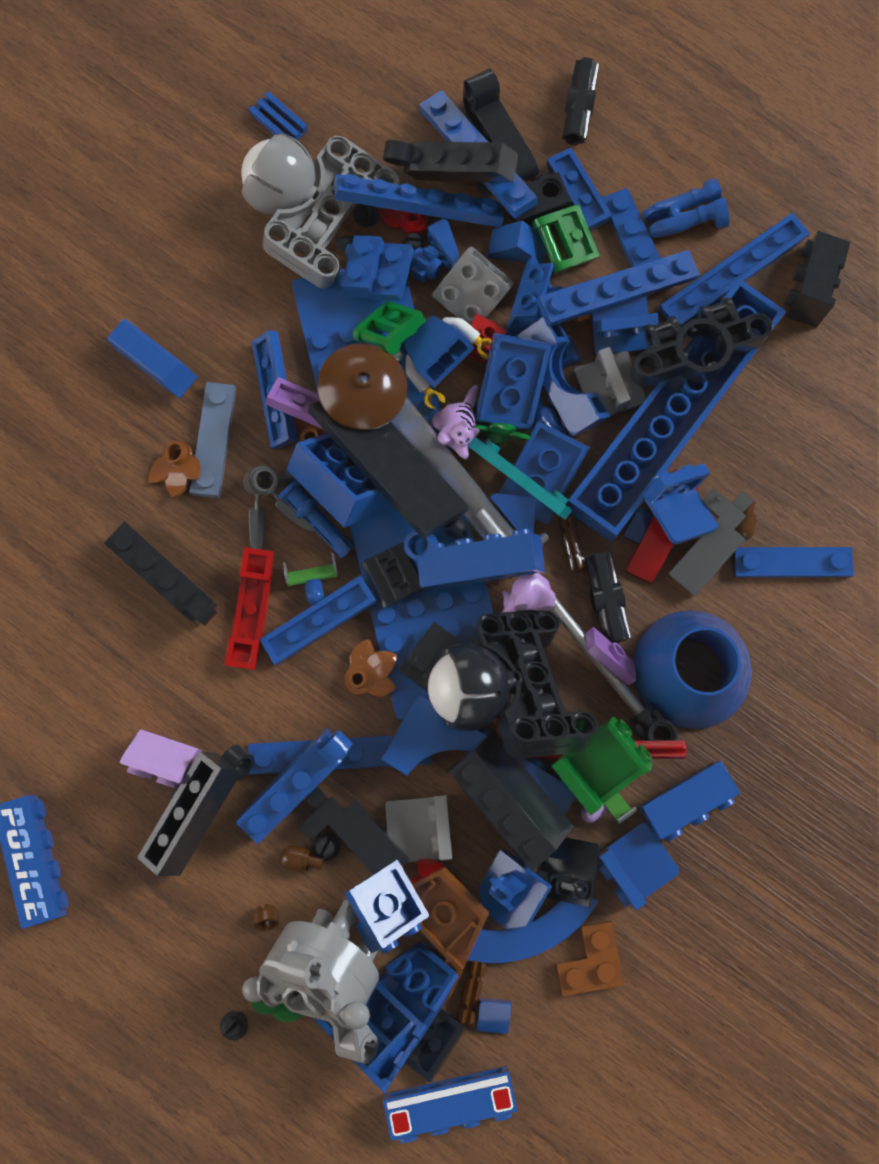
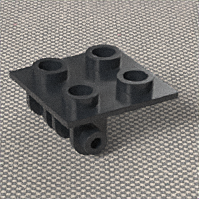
(425, 654)
(571, 871)

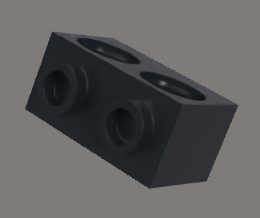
(542, 185)

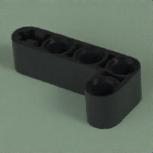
(491, 119)

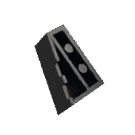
(816, 279)

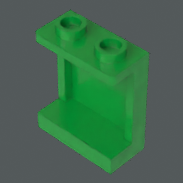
(604, 766)

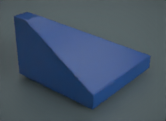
(638, 525)

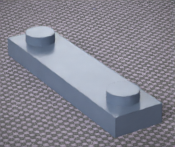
(213, 439)

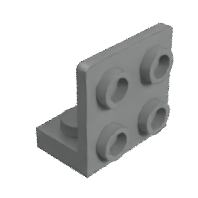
(472, 287)
(420, 827)

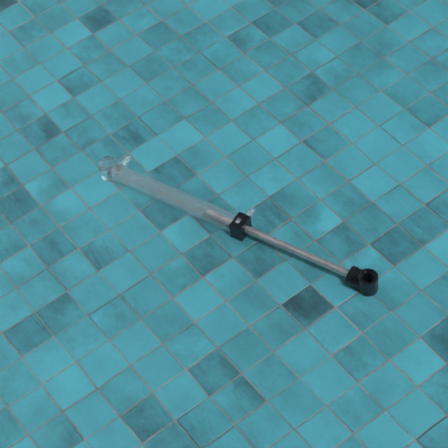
(487, 521)

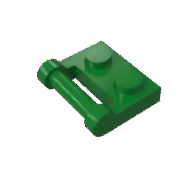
(573, 235)
(391, 318)

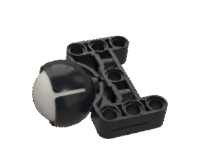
(510, 680)

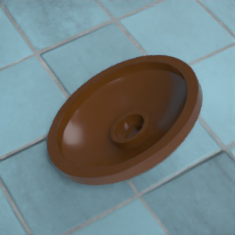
(357, 403)

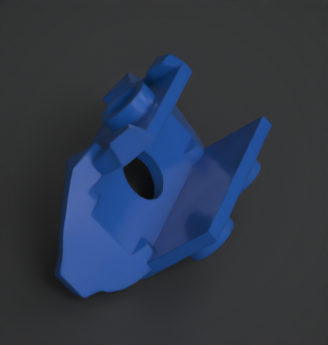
(532, 285)

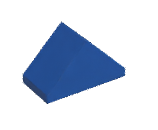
(516, 243)
(518, 509)

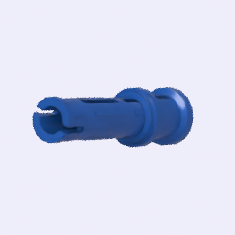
(306, 509)

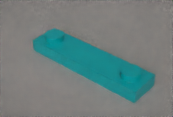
(489, 451)

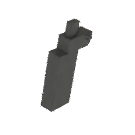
(714, 548)

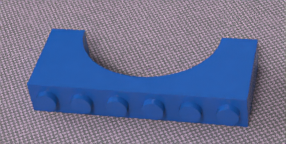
(426, 734)

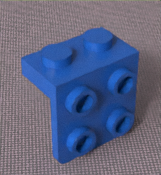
(679, 505)
(637, 865)

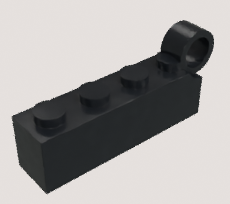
(453, 160)
(161, 575)
(193, 809)

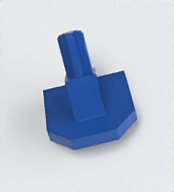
(512, 891)

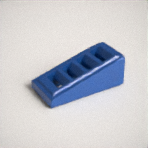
(442, 239)

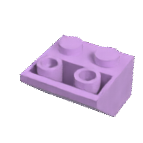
(159, 756)

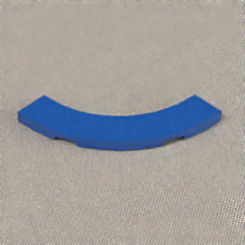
(531, 940)

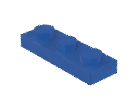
(580, 187)
(630, 228)

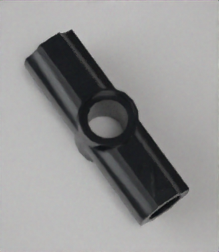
(580, 101)
(607, 597)

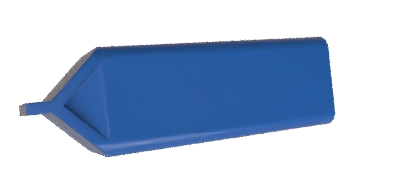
(151, 358)

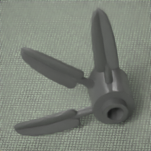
(257, 513)

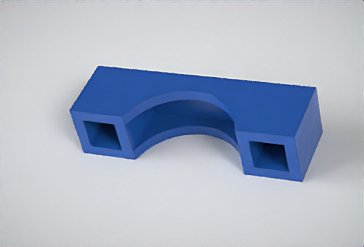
(577, 409)

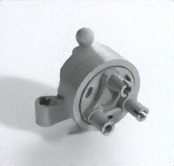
(324, 978)

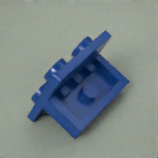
(622, 326)

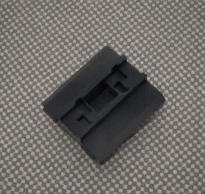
(393, 575)

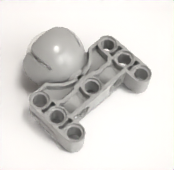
(291, 187)

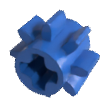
(426, 264)

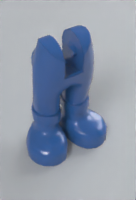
(677, 222)

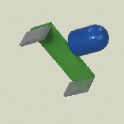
(312, 578)

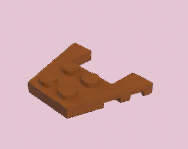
(453, 918)

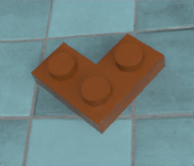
(600, 967)

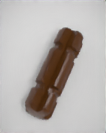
(572, 544)
(471, 992)

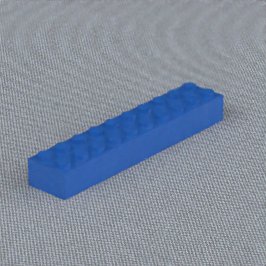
(661, 428)

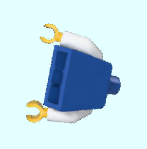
(437, 350)

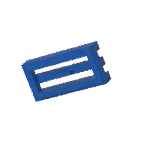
(282, 109)

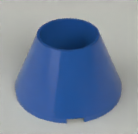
(659, 680)

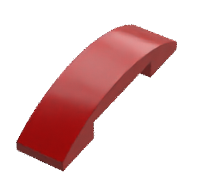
(650, 552)
(251, 608)

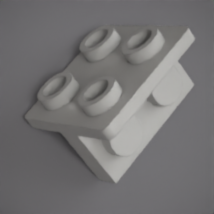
(612, 380)

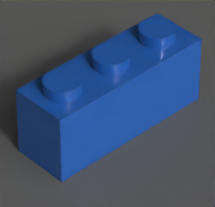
(689, 801)

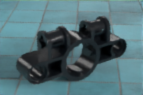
(718, 323)

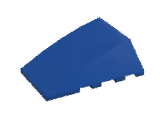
(403, 1010)

